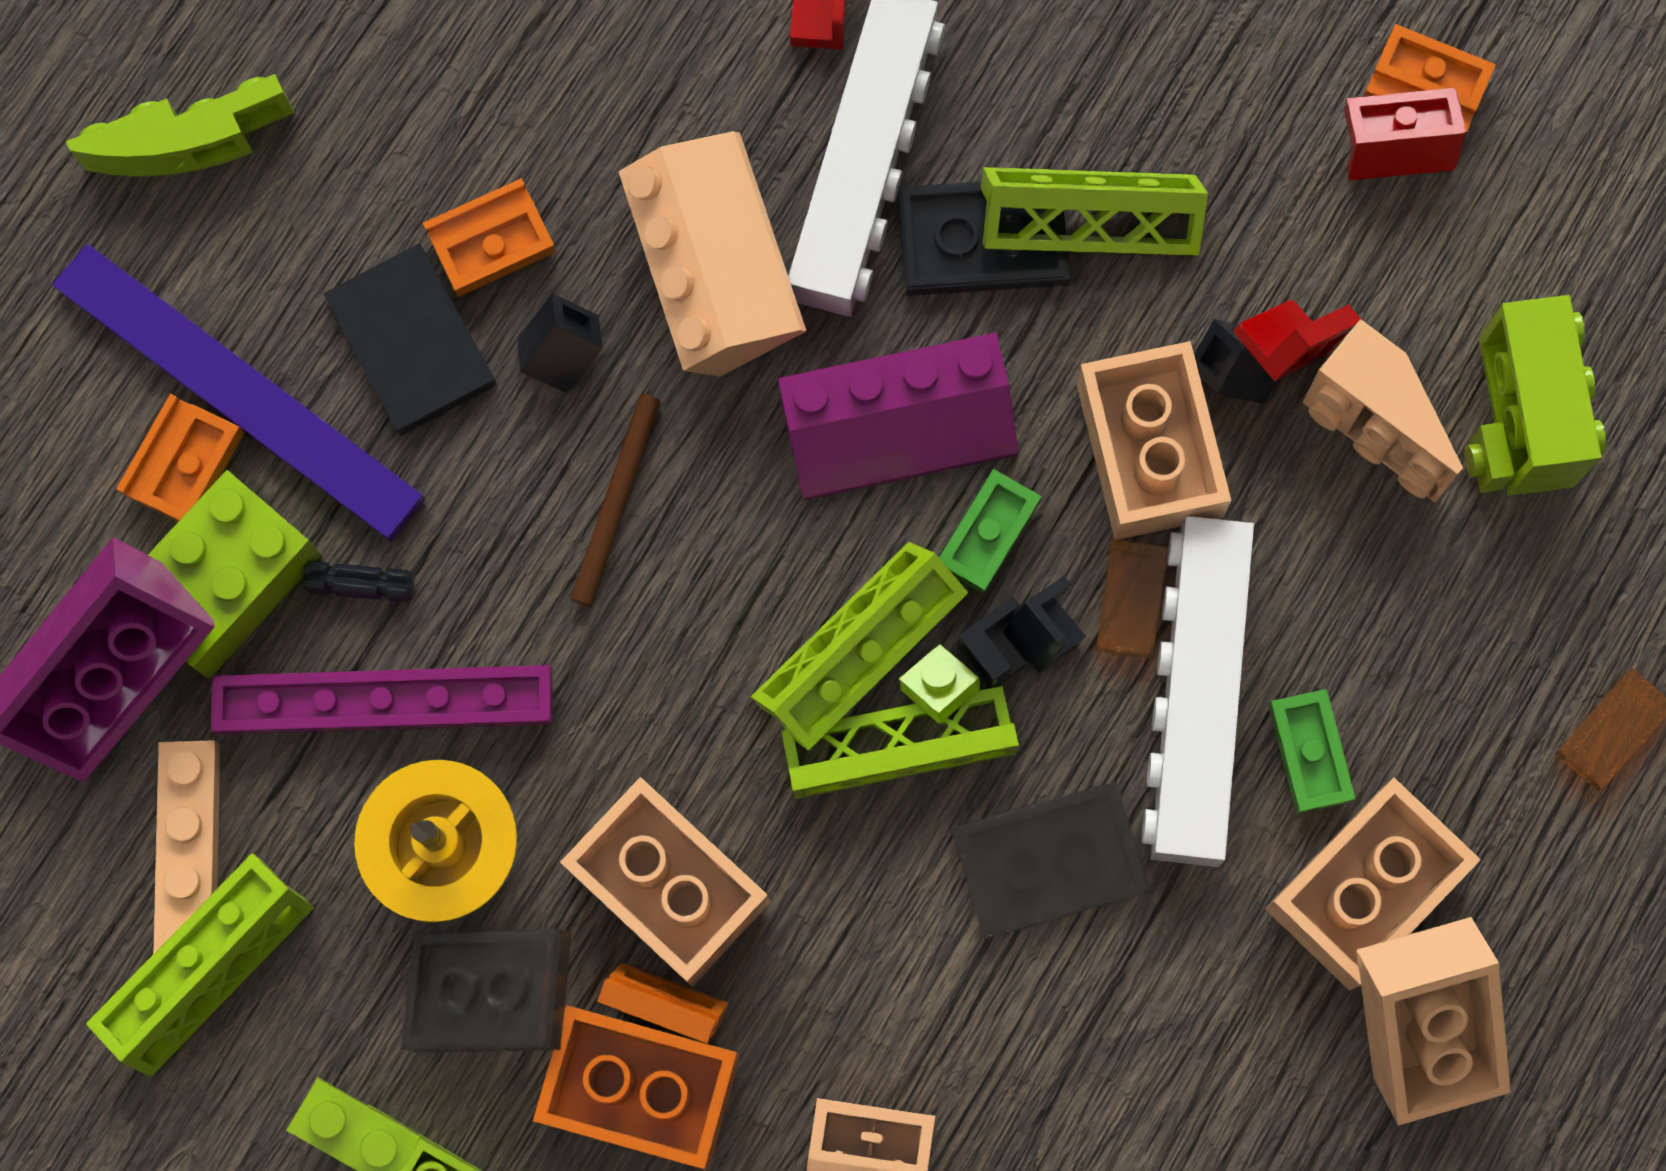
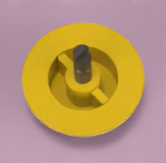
(435, 841)

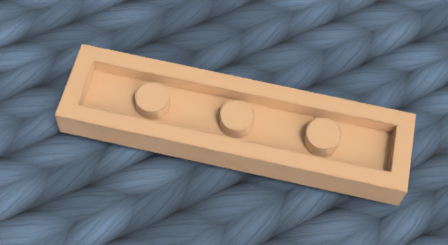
(185, 832)

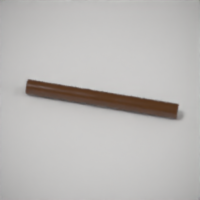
(615, 500)

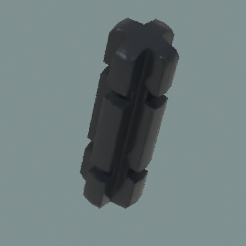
(358, 581)

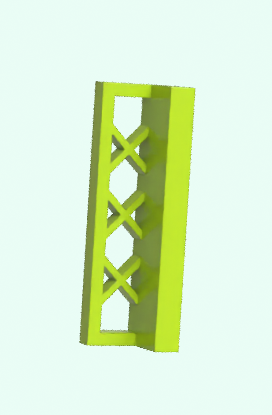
(1097, 192)
(860, 644)
(902, 760)
(199, 964)

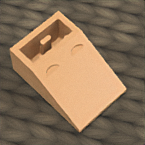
(1381, 405)
(868, 1138)

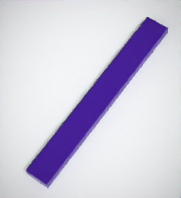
(239, 392)

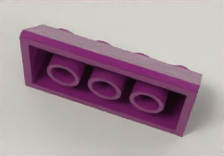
(899, 416)
(98, 661)

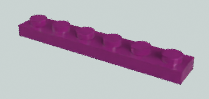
(382, 700)

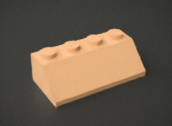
(712, 253)

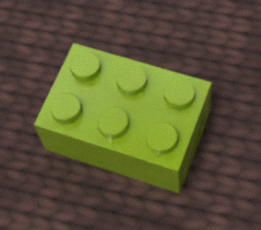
(1542, 393)
(235, 563)

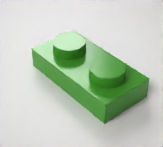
(989, 531)
(1311, 751)

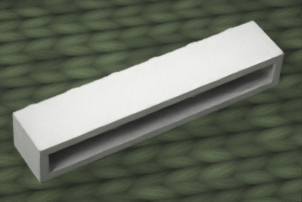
(863, 154)
(1200, 692)

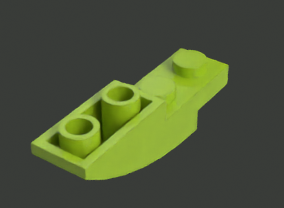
(163, 143)
(366, 1136)

